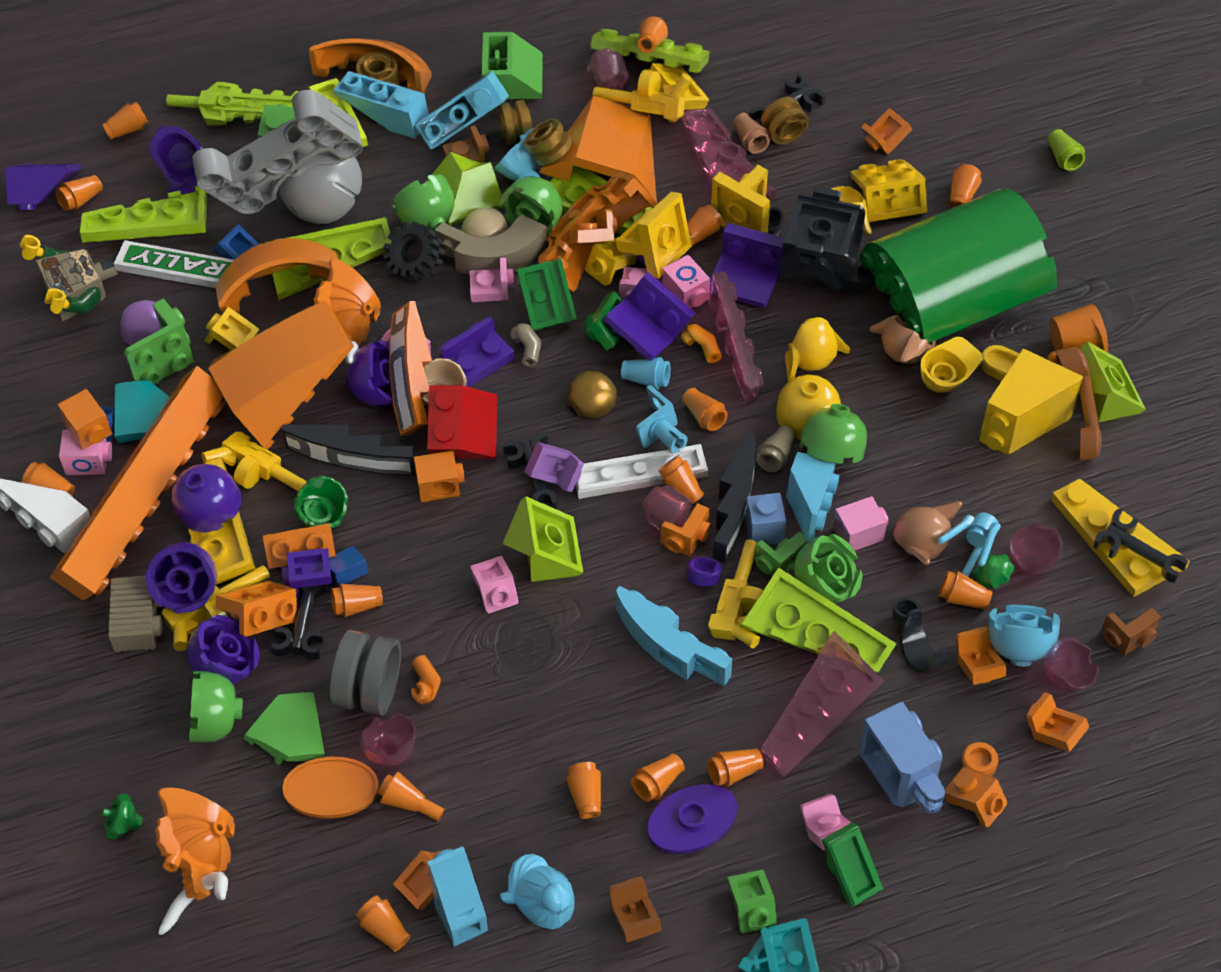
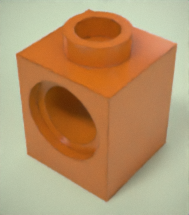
(438, 476)

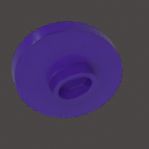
(692, 819)

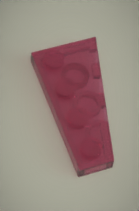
(716, 149)
(722, 299)
(825, 698)

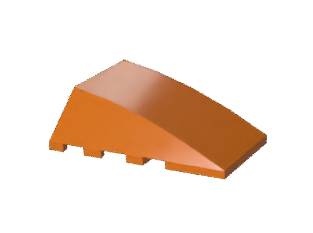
(609, 140)
(280, 368)

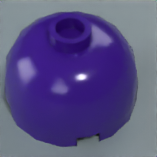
(369, 375)
(205, 497)
(181, 577)
(222, 650)

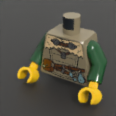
(69, 277)

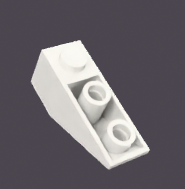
(47, 510)

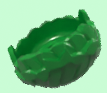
(321, 502)

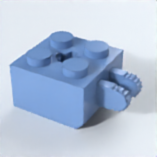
(903, 758)

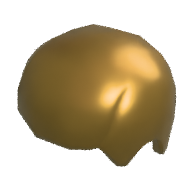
(591, 394)

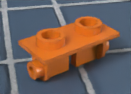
(302, 539)

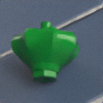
(994, 572)
(121, 817)

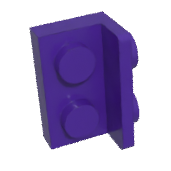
(478, 351)

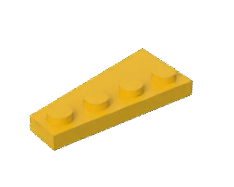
(1091, 514)
(227, 545)

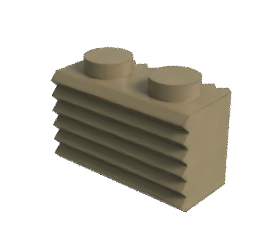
(133, 615)

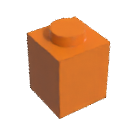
(84, 419)

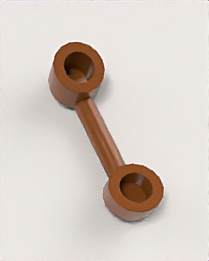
(1090, 436)

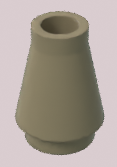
(775, 450)

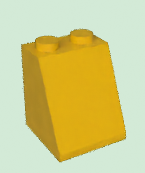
(1029, 402)

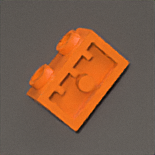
(260, 606)

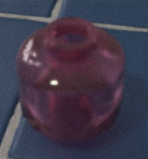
(607, 69)
(667, 505)

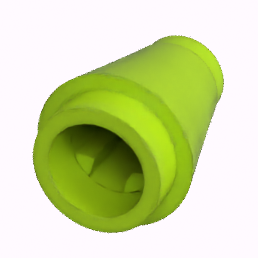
(1067, 151)

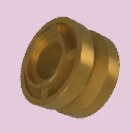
(379, 66)
(785, 120)
(514, 121)
(548, 142)

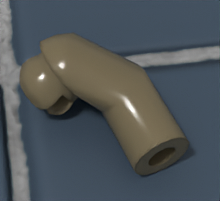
(525, 334)

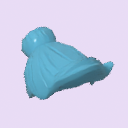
(518, 162)
(539, 892)

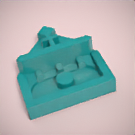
(136, 409)
(783, 949)

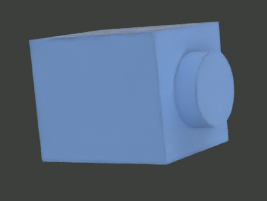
(765, 518)

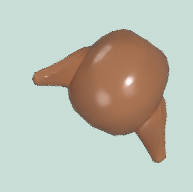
(900, 342)
(921, 528)

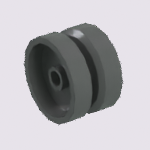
(365, 672)

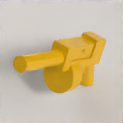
(648, 98)
(252, 462)
(736, 600)
(186, 623)

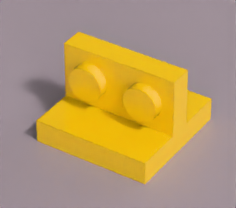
(742, 201)
(659, 235)

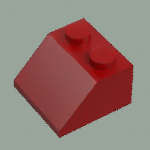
(462, 422)

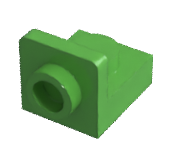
(783, 557)
(753, 901)

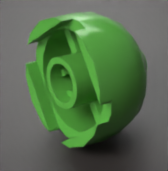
(534, 199)
(425, 202)
(834, 435)
(829, 568)
(212, 707)

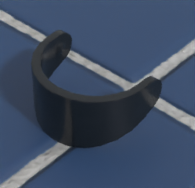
(916, 647)

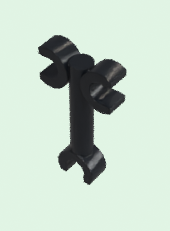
(797, 91)
(523, 453)
(1120, 534)
(301, 639)

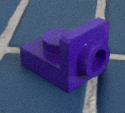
(307, 569)

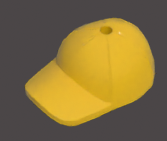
(949, 365)

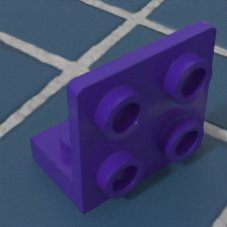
(750, 262)
(649, 317)

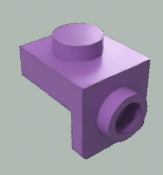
(554, 466)

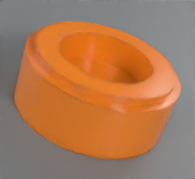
(980, 758)

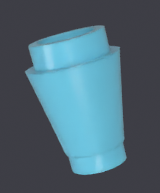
(647, 372)

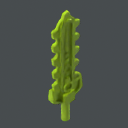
(227, 100)

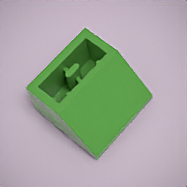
(514, 64)

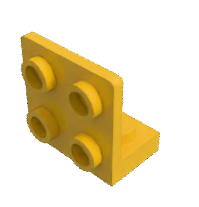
(891, 190)

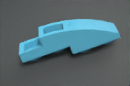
(658, 635)

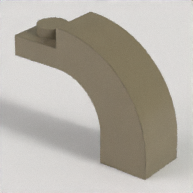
(518, 244)

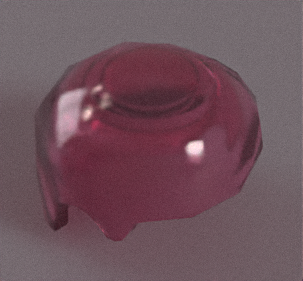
(1035, 549)
(1070, 665)
(389, 741)

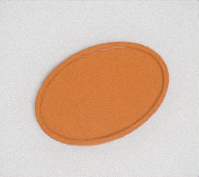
(330, 787)

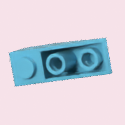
(384, 102)
(462, 110)
(811, 492)
(457, 895)

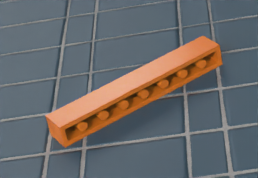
(138, 485)

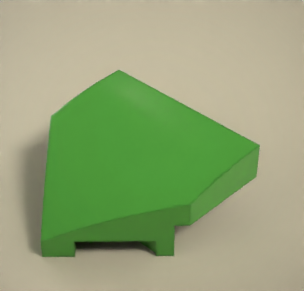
(289, 729)

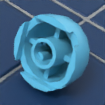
(1023, 633)

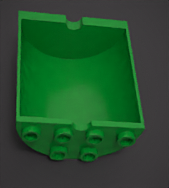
(963, 264)

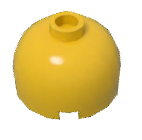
(802, 398)

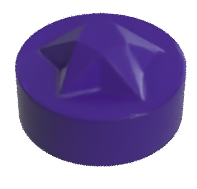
(703, 571)

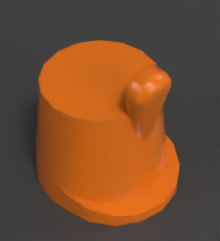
(1077, 328)

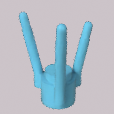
(980, 534)

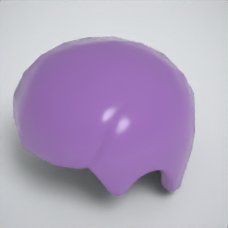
(138, 321)

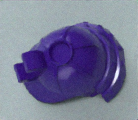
(173, 153)

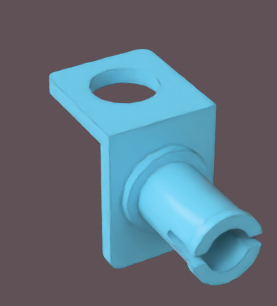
(661, 424)

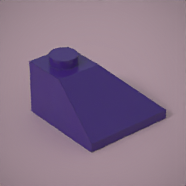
(36, 182)

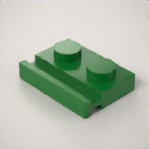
(546, 294)

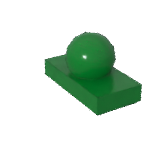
(595, 326)
(851, 864)

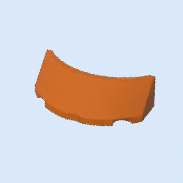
(340, 51)
(620, 194)
(268, 259)

